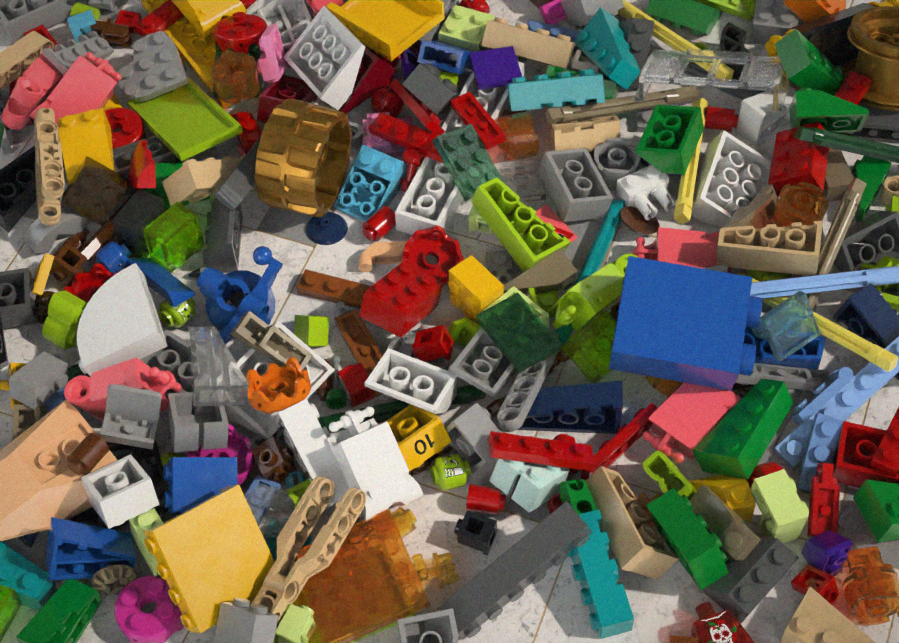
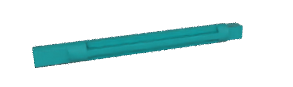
(597, 253)

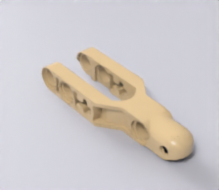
(48, 166)
(288, 577)

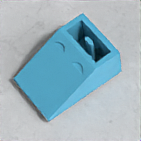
(370, 183)

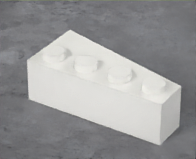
(309, 439)

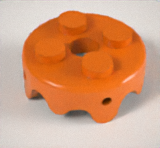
(278, 387)

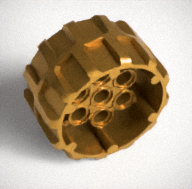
(303, 157)

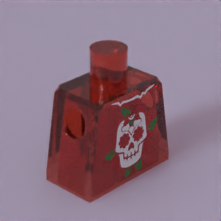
(718, 627)

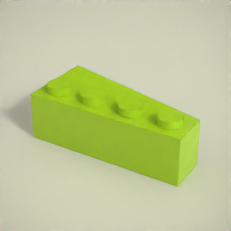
(516, 225)

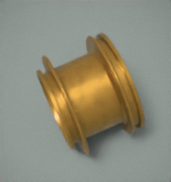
(877, 38)

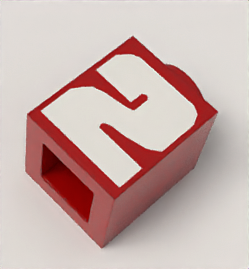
(352, 382)

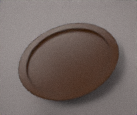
(636, 222)

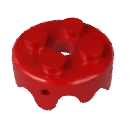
(239, 29)
(130, 124)
(435, 243)
(88, 283)

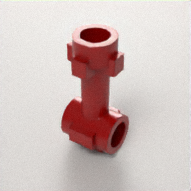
(413, 158)

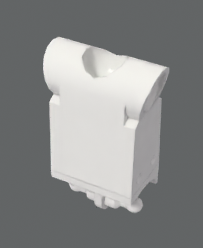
(372, 462)

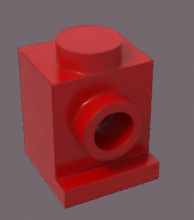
(433, 344)

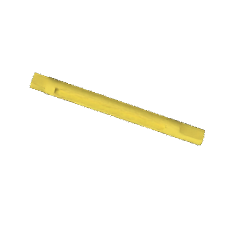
(672, 39)
(687, 183)
(842, 336)

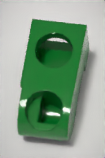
(577, 495)

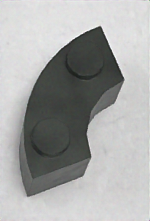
(733, 40)

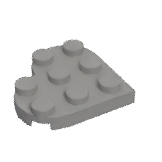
(154, 69)

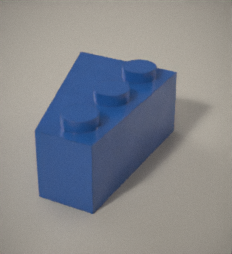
(83, 549)

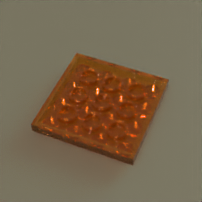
(366, 583)

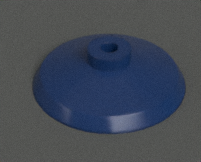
(326, 229)

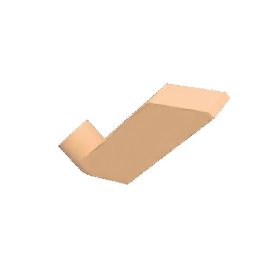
(381, 254)

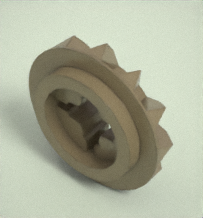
(107, 579)

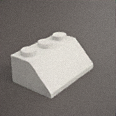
(413, 382)

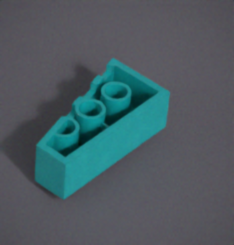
(607, 48)
(555, 91)
(25, 578)
(598, 578)

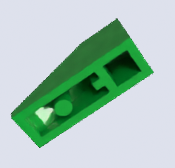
(874, 173)

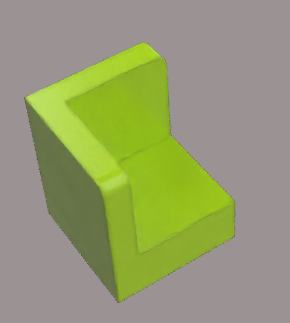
(312, 329)

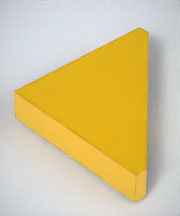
(42, 272)

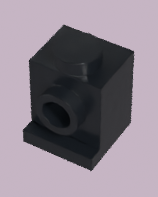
(476, 524)

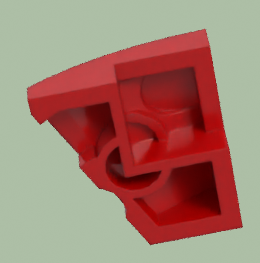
(142, 168)

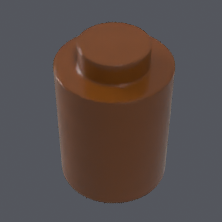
(87, 454)

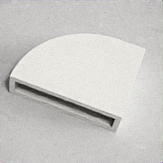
(119, 323)

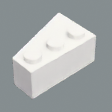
(758, 120)

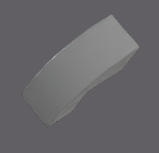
(42, 237)

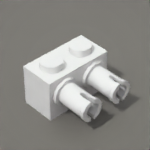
(644, 188)

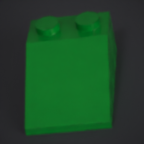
(831, 111)

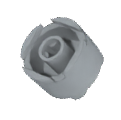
(616, 160)

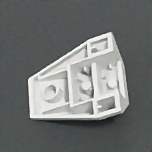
(290, 16)

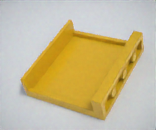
(389, 24)
(211, 556)

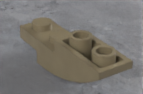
(758, 212)

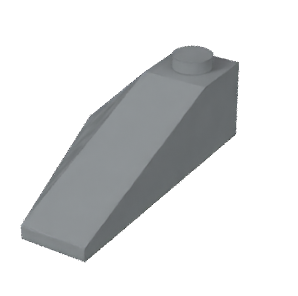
(429, 628)

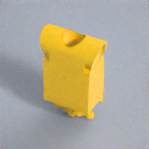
(207, 13)

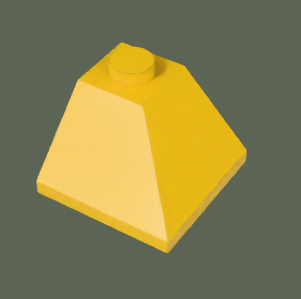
(732, 491)

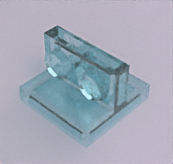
(788, 326)

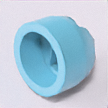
(295, 474)

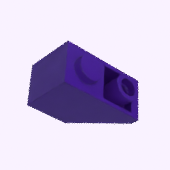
(827, 552)

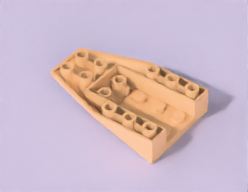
(37, 474)

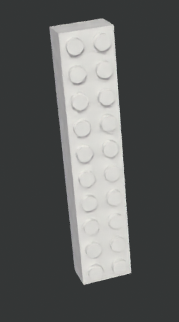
(433, 193)

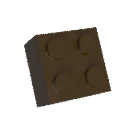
(94, 191)

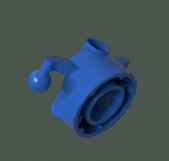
(259, 298)

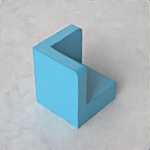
(81, 23)

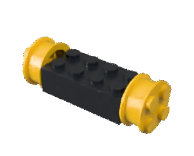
(830, 33)

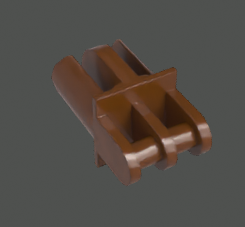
(114, 33)

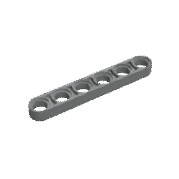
(526, 395)

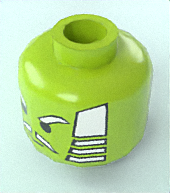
(178, 315)
(450, 472)

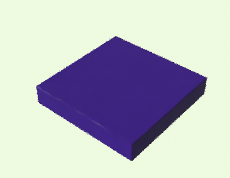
(494, 67)

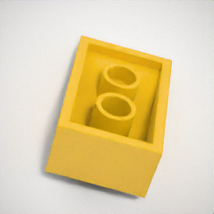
(85, 136)

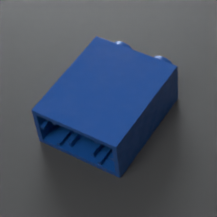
(684, 324)

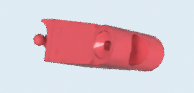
(82, 87)
(30, 92)
(681, 248)
(91, 392)
(688, 419)

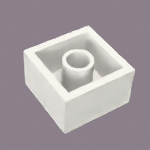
(120, 491)

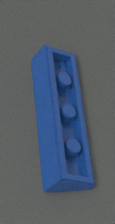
(163, 281)

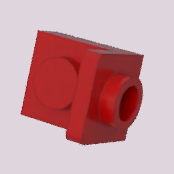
(817, 579)

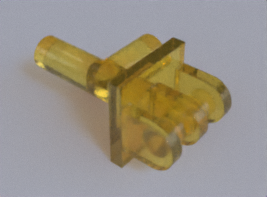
(437, 570)

